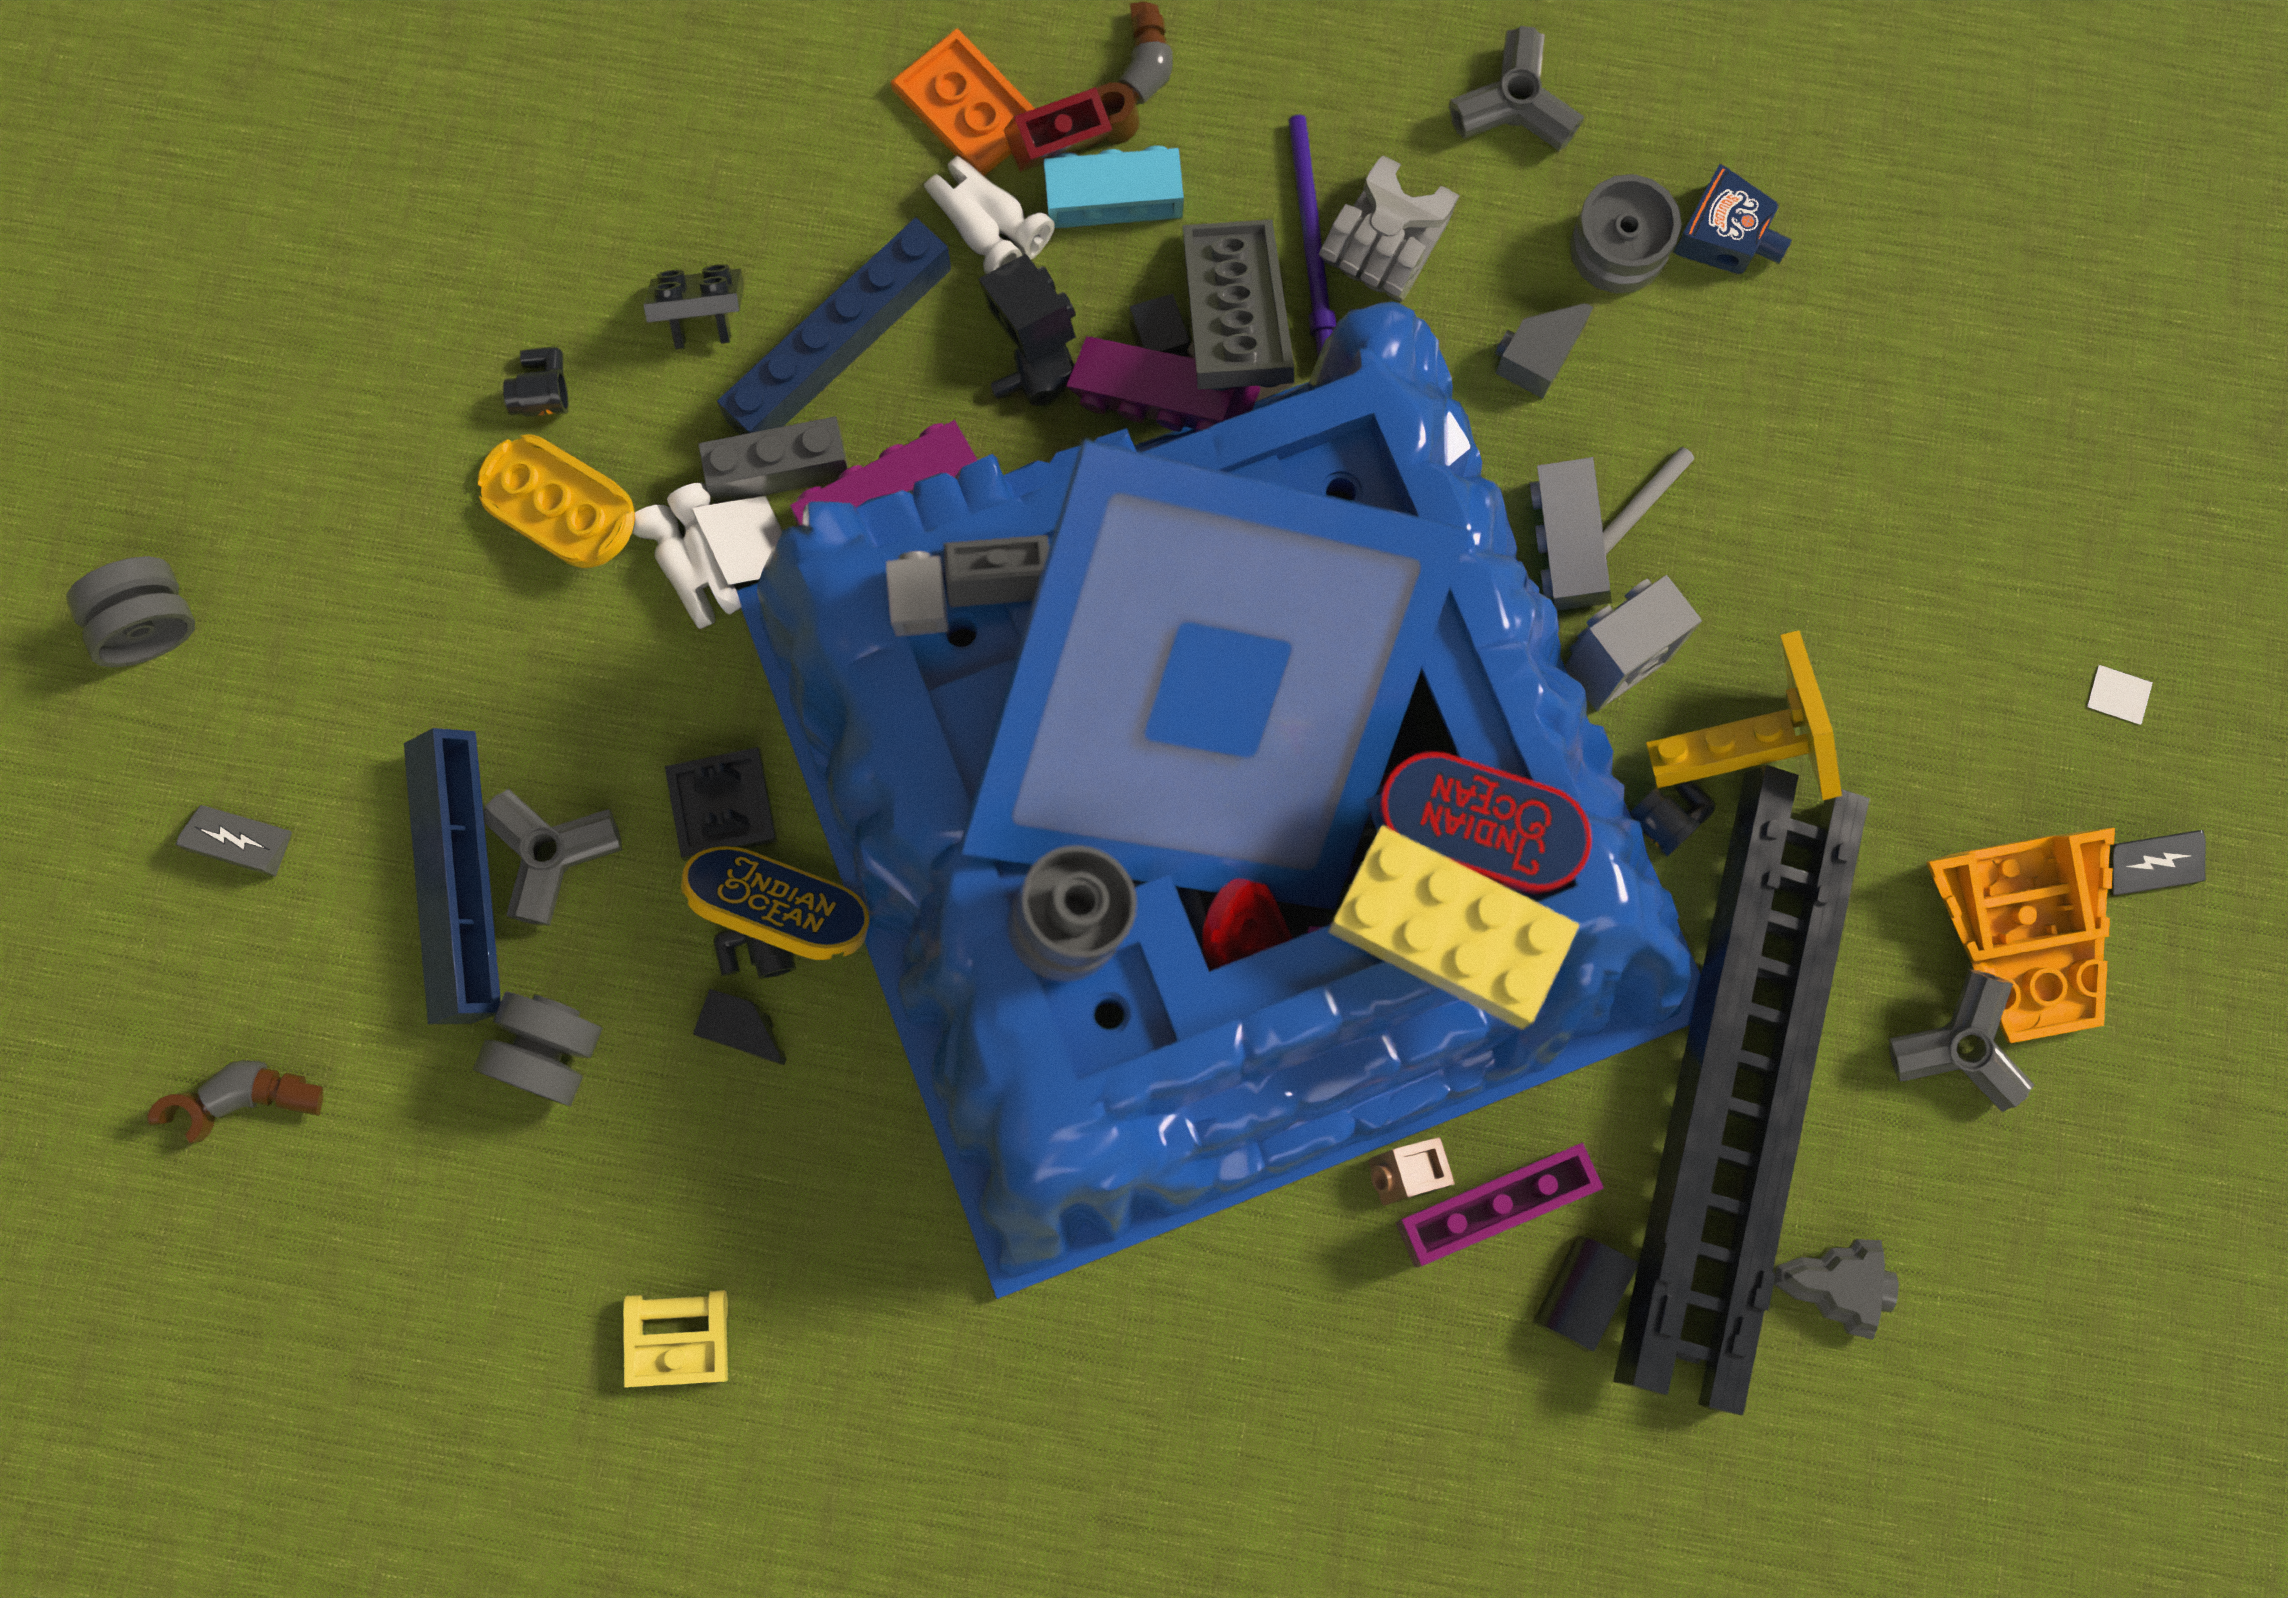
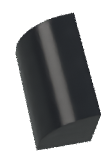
(1585, 1293)

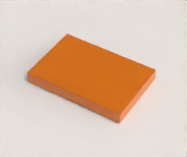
(962, 100)

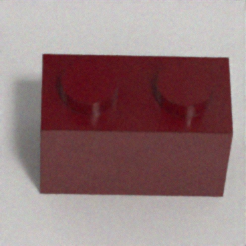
(1057, 129)

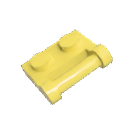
(675, 1356)

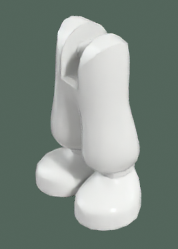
(985, 210)
(687, 560)

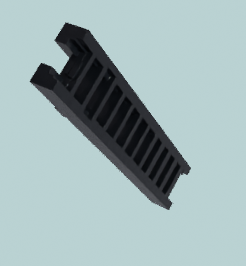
(1707, 1081)

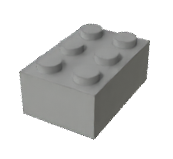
(1631, 641)

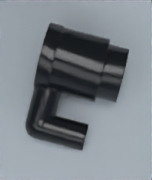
(538, 391)
(1667, 822)
(767, 958)

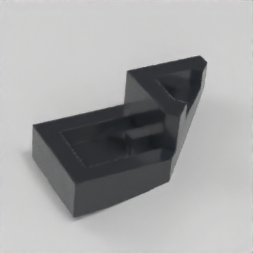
(738, 1026)

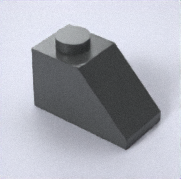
(1540, 347)

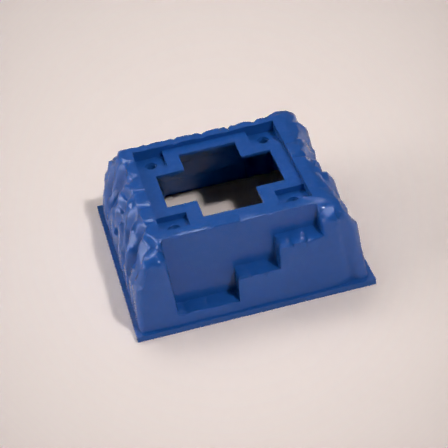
(1228, 1075)

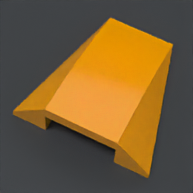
(2039, 921)

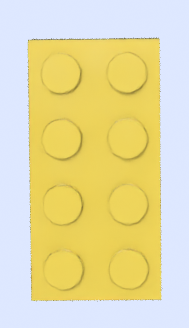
(1454, 928)

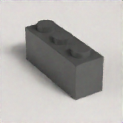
(773, 460)

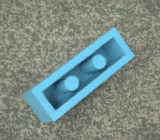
(1114, 187)

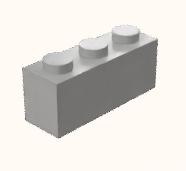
(1571, 534)

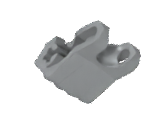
(1387, 232)

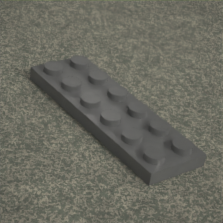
(1237, 306)

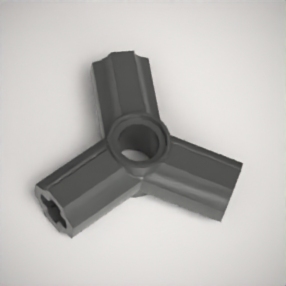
(1520, 74)
(525, 832)
(1976, 1014)

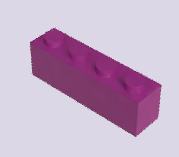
(1152, 386)
(936, 451)
(1499, 1205)

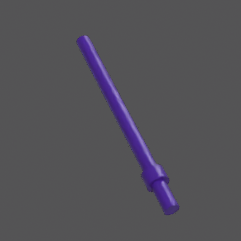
(1322, 319)

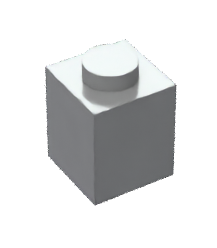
(916, 594)

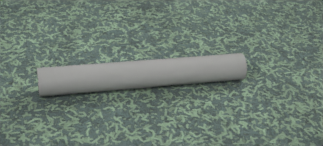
(1646, 497)

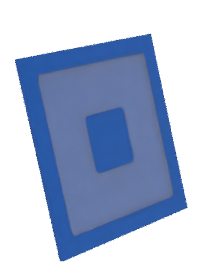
(1210, 677)

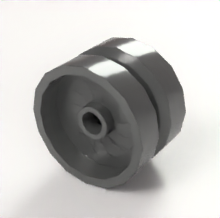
(1625, 233)
(130, 611)

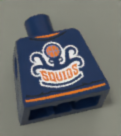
(1732, 225)

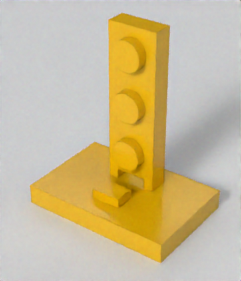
(1758, 738)

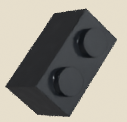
(1028, 307)

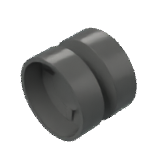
(1071, 913)
(542, 1035)

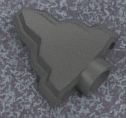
(1844, 1285)

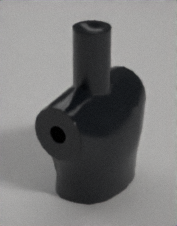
(1040, 378)

